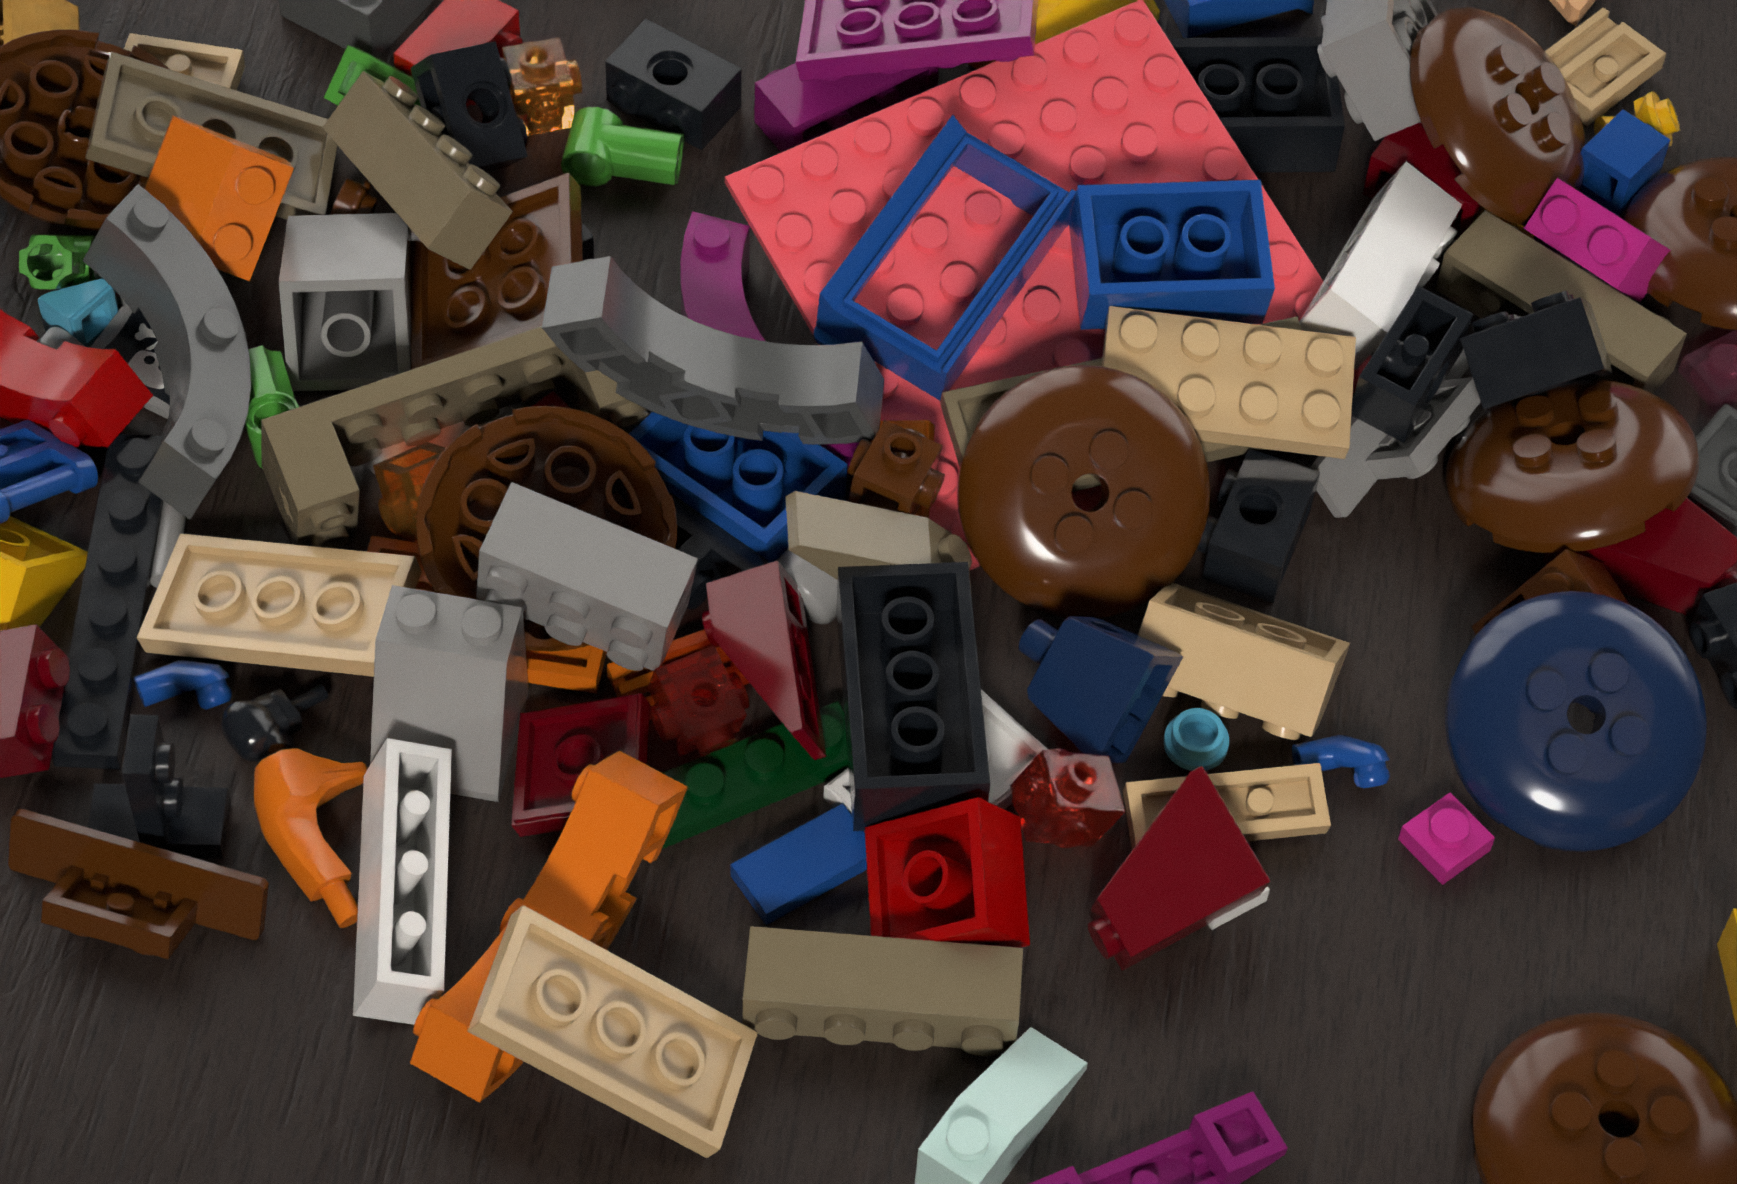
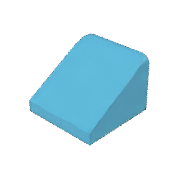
(80, 309)

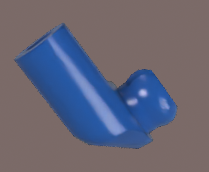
(181, 677)
(1348, 752)

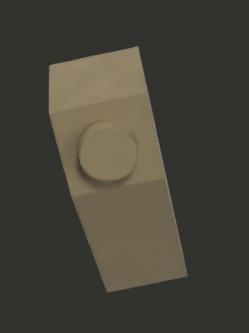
(851, 534)

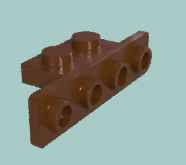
(131, 889)

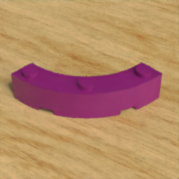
(713, 284)

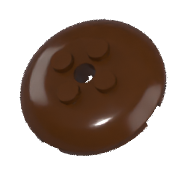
(1496, 110)
(49, 125)
(1696, 218)
(549, 452)
(1572, 467)
(1021, 480)
(1567, 1077)

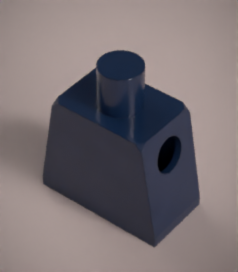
(1097, 682)

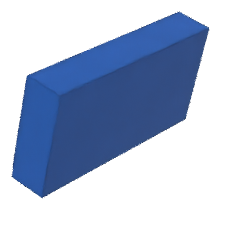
(801, 864)

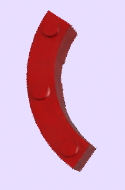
(69, 391)

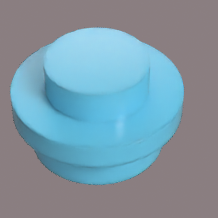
(1196, 739)

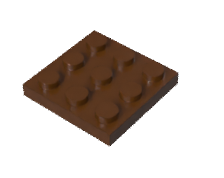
(508, 283)

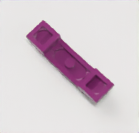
(1218, 1148)

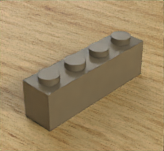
(418, 168)
(1503, 270)
(882, 990)

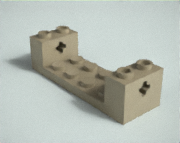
(314, 445)

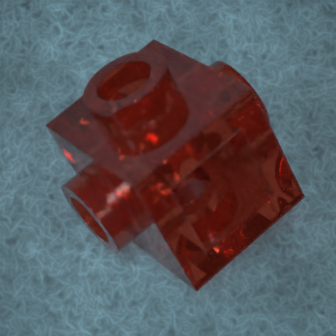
(697, 703)
(1067, 798)

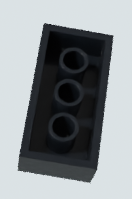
(1270, 99)
(910, 689)

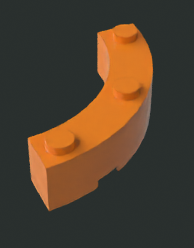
(616, 822)

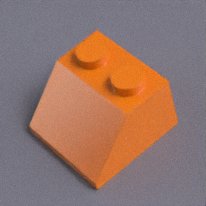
(219, 192)

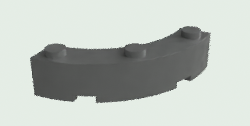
(198, 348)
(708, 374)

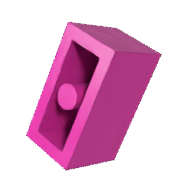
(1597, 239)

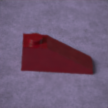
(764, 632)

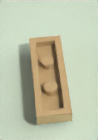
(1261, 801)

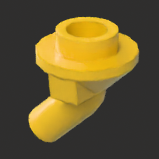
(1651, 111)

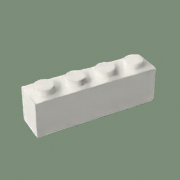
(1384, 261)
(402, 881)

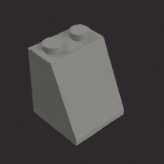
(345, 299)
(452, 680)

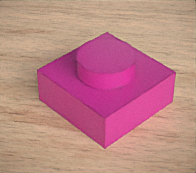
(1446, 838)

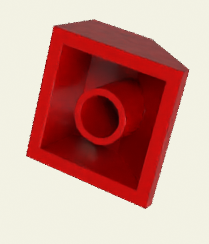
(949, 876)

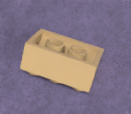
(1245, 660)

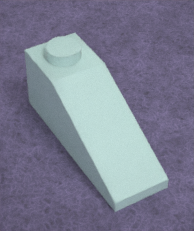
(999, 1114)

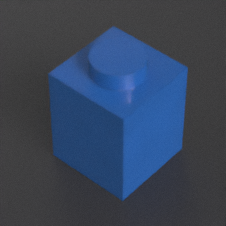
(1622, 161)

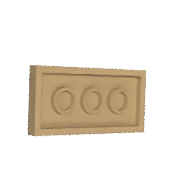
(1242, 378)
(273, 603)
(613, 1031)

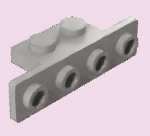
(1380, 456)

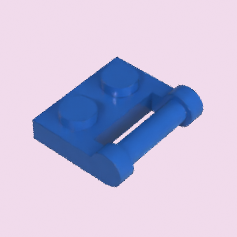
(24, 461)

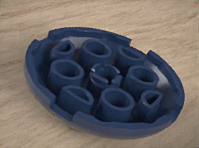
(1514, 731)

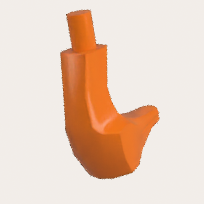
(286, 798)

